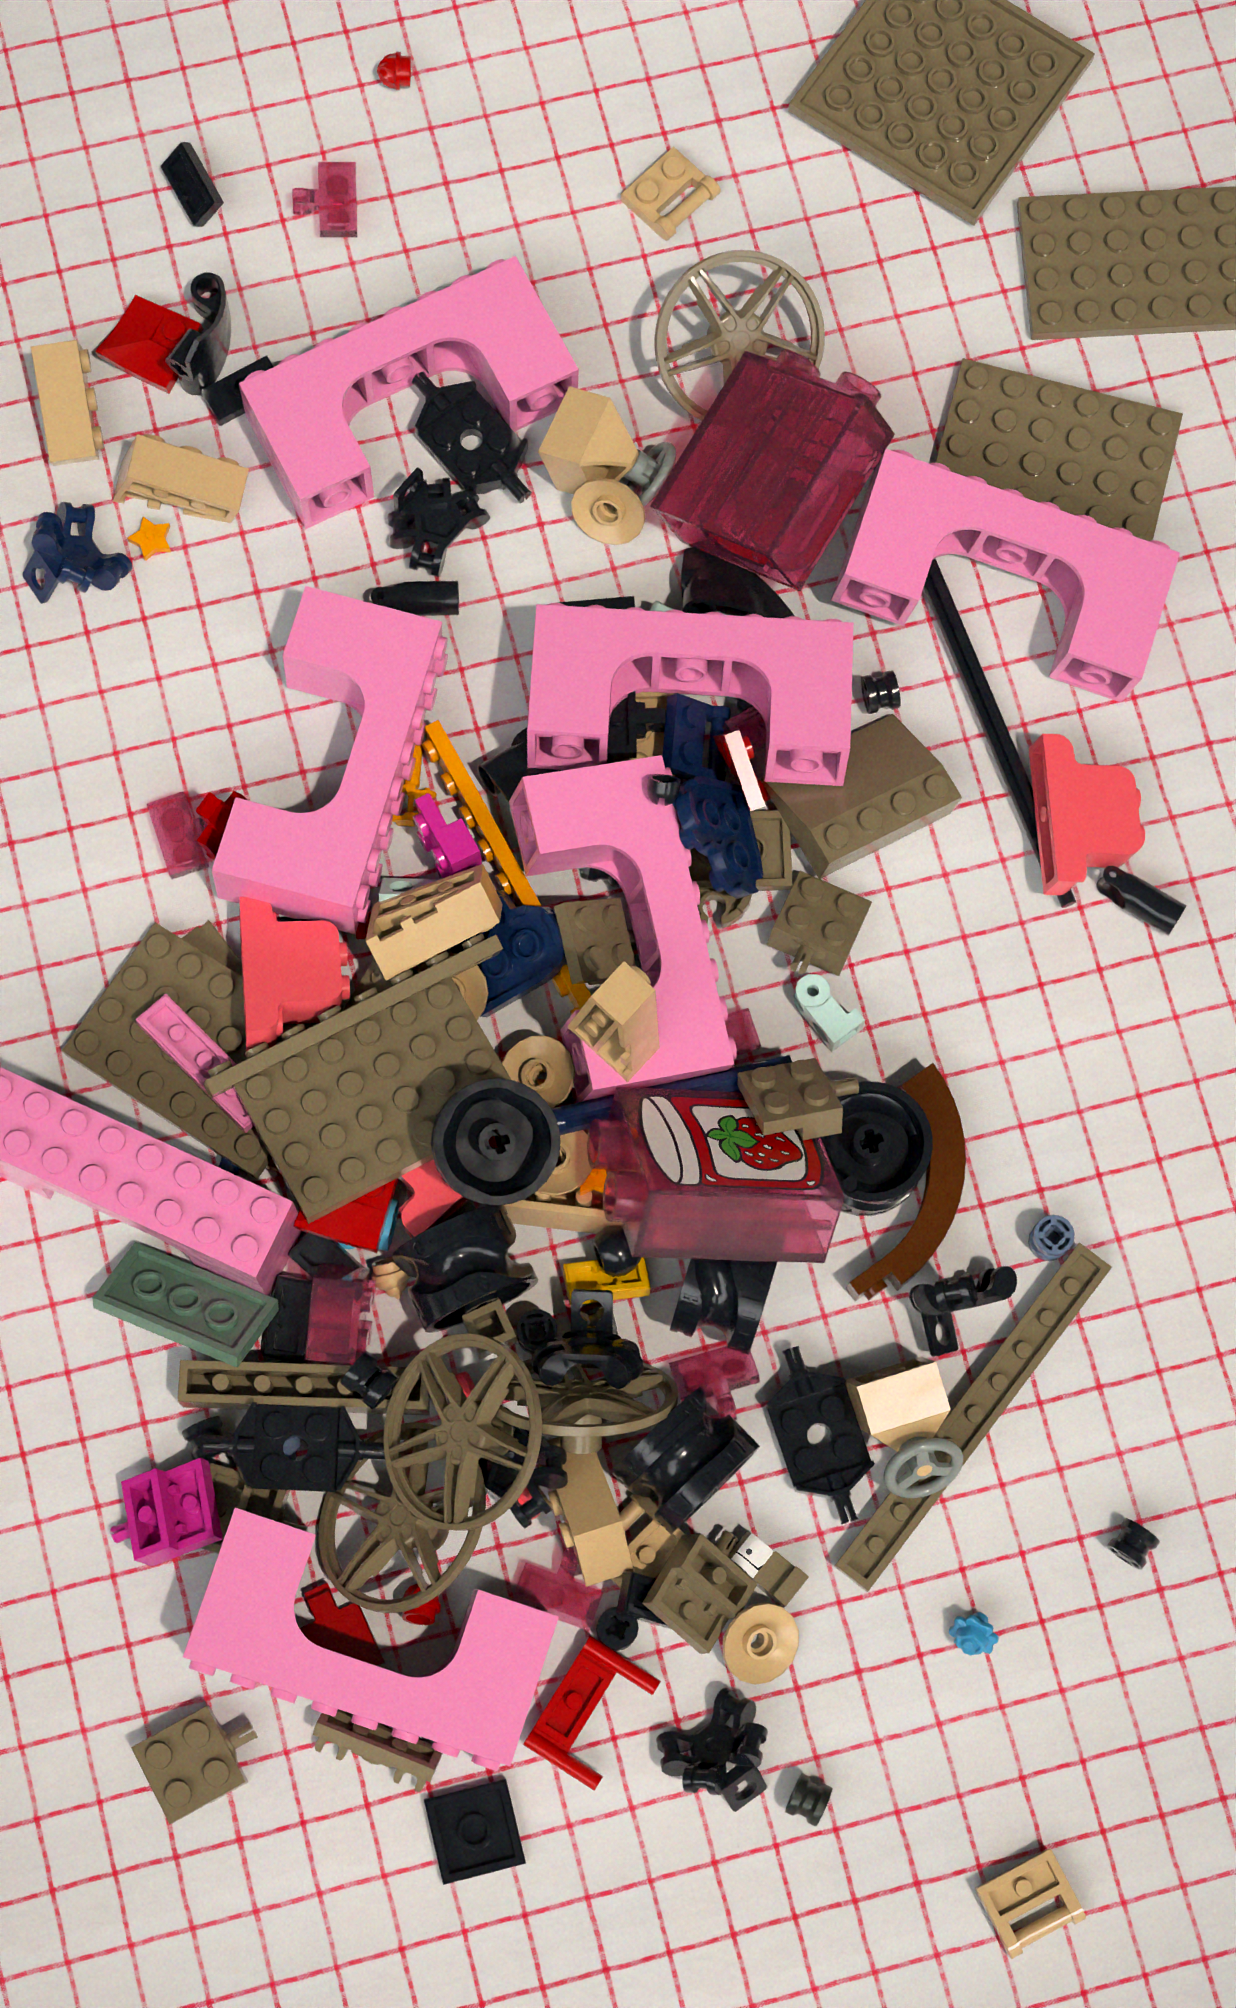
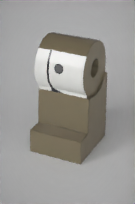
(768, 1569)

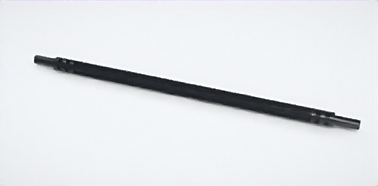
(985, 707)

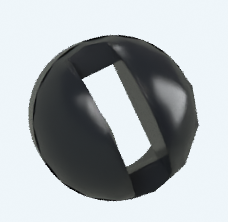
(663, 787)

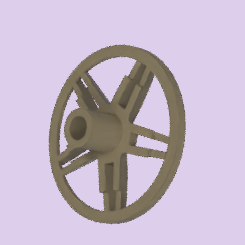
(733, 330)
(579, 1405)
(466, 1431)
(395, 1531)

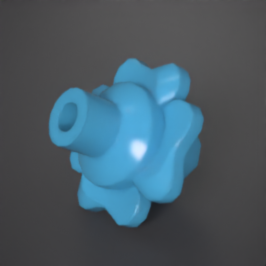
(973, 1634)

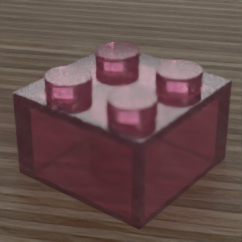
(338, 1314)

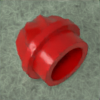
(395, 70)
(423, 1614)

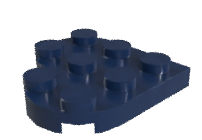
(721, 828)
(529, 955)

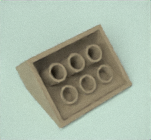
(886, 794)

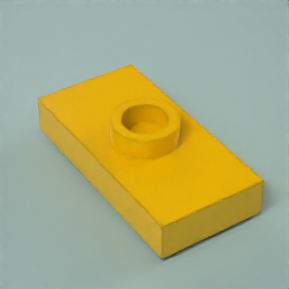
(590, 1276)

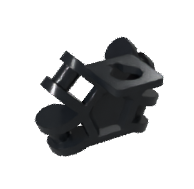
(435, 518)
(958, 1295)
(587, 1344)
(500, 1478)
(719, 1753)

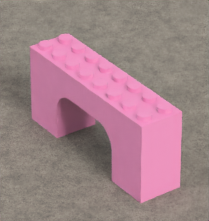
(476, 326)
(1102, 575)
(782, 666)
(609, 823)
(328, 858)
(144, 1182)
(467, 1704)

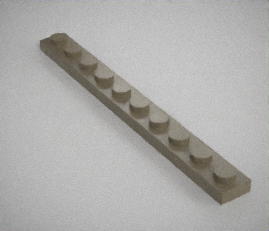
(979, 1409)

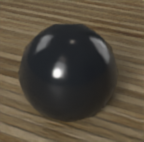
(614, 1252)

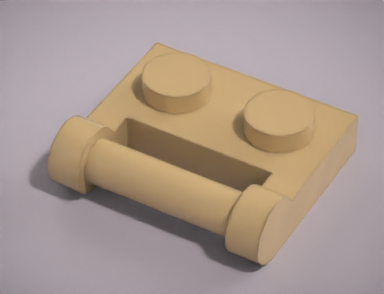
(662, 185)
(653, 1545)
(1021, 1891)

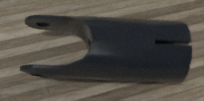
(420, 597)
(1141, 899)

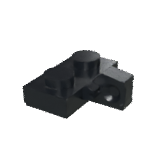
(631, 722)

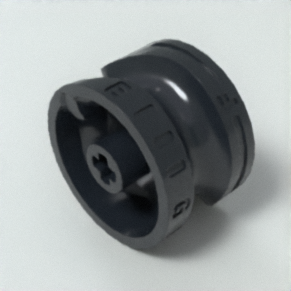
(526, 1134)
(901, 1146)
(463, 1267)
(726, 1297)
(686, 1460)

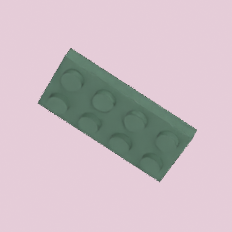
(186, 1304)

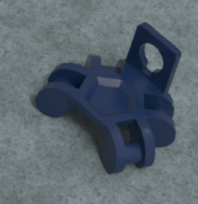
(71, 556)

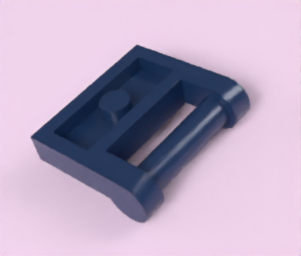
(685, 737)

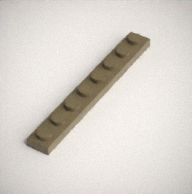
(335, 1020)

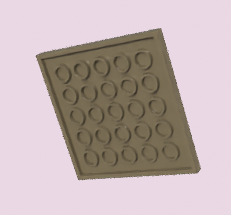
(942, 93)

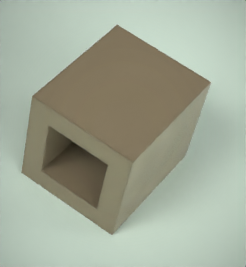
(490, 1322)

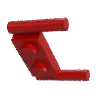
(576, 1701)

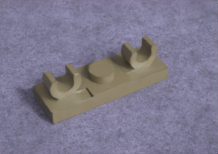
(378, 1747)

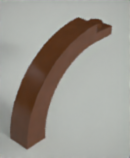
(941, 1193)

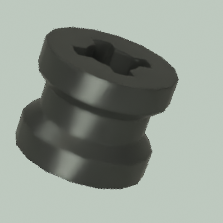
(808, 1799)

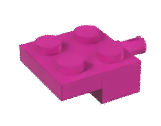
(450, 844)
(169, 1512)

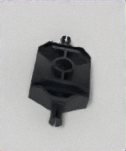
(459, 412)
(823, 1401)
(329, 1438)

